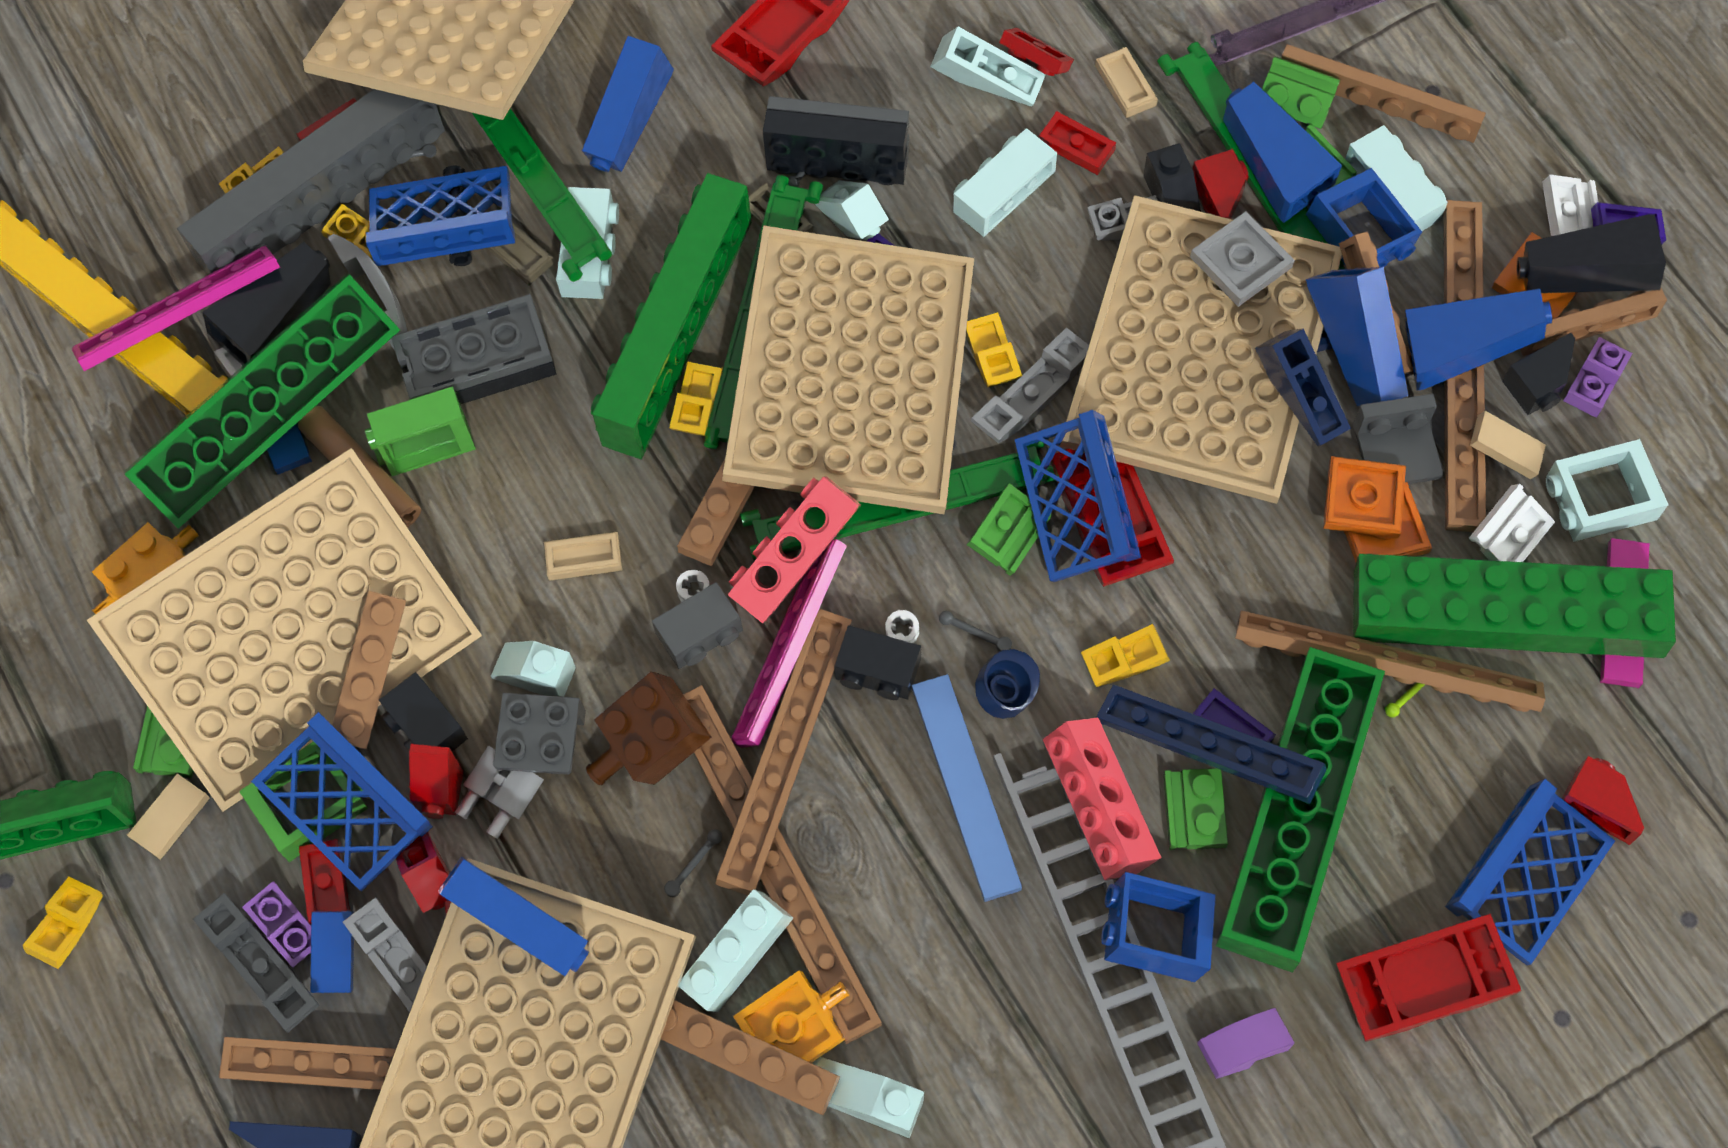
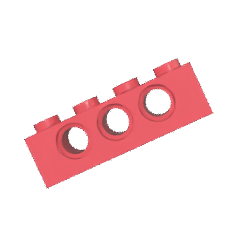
(764, 600)
(1101, 798)

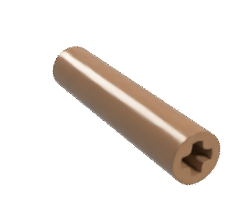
(334, 440)

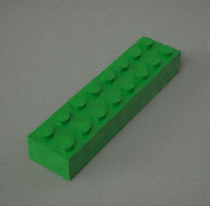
(672, 316)
(261, 401)
(1514, 605)
(1292, 838)

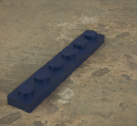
(1212, 743)

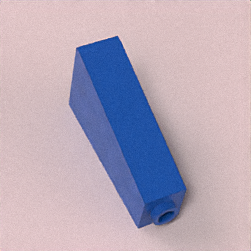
(627, 104)
(1278, 151)
(1361, 331)
(1471, 333)
(514, 917)

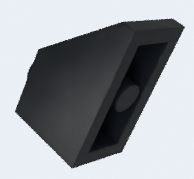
(1171, 177)
(1541, 375)

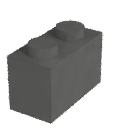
(698, 626)

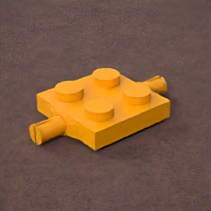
(139, 560)
(795, 1017)

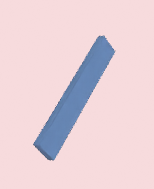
(966, 788)

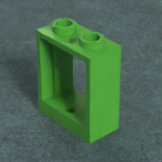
(419, 431)
(288, 843)

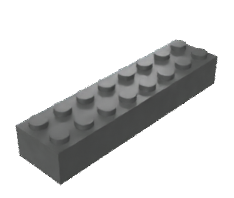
(312, 178)

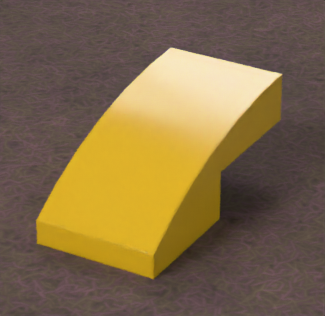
(991, 350)
(696, 399)
(1125, 657)
(65, 922)

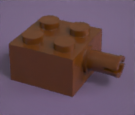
(648, 732)

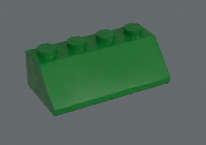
(65, 813)

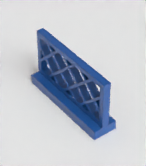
(443, 233)
(1107, 488)
(366, 777)
(1510, 843)

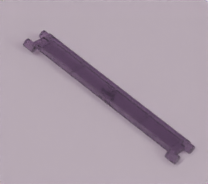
(1283, 27)

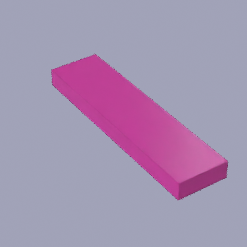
(1616, 668)

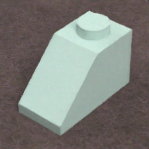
(853, 209)
(535, 668)

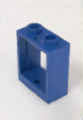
(1380, 202)
(1197, 930)

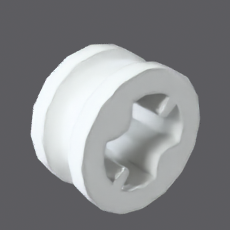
(685, 580)
(904, 617)

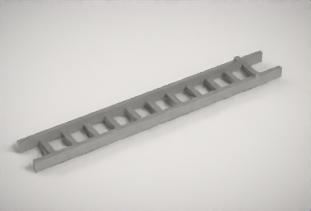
(1038, 778)

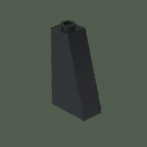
(1596, 259)
(264, 308)

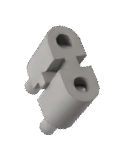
(503, 788)

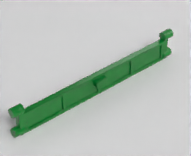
(1211, 93)
(546, 192)
(785, 212)
(966, 486)

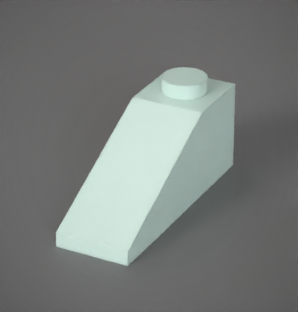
(986, 67)
(874, 1097)

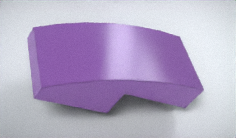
(1597, 377)
(281, 923)
(1245, 1042)

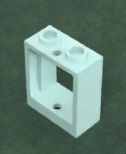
(1638, 476)

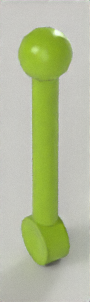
(1393, 709)

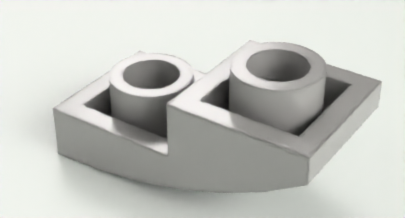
(1110, 218)

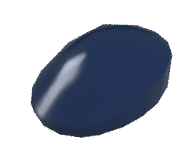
(1007, 683)

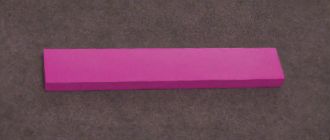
(174, 307)
(787, 647)

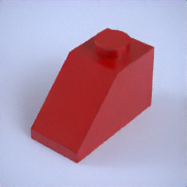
(1220, 183)
(434, 780)
(1605, 799)
(424, 872)

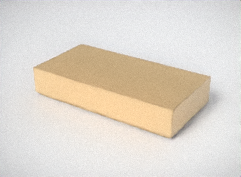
(1126, 82)
(1507, 445)
(583, 556)
(168, 816)

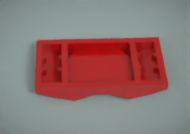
(774, 34)
(1148, 533)
(1428, 978)

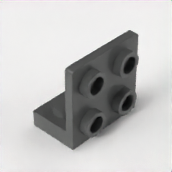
(1400, 435)
(537, 733)

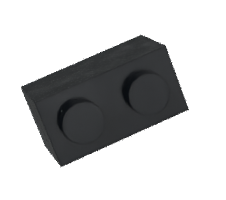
(877, 663)
(420, 715)

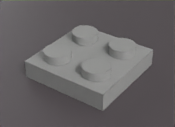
(1242, 258)

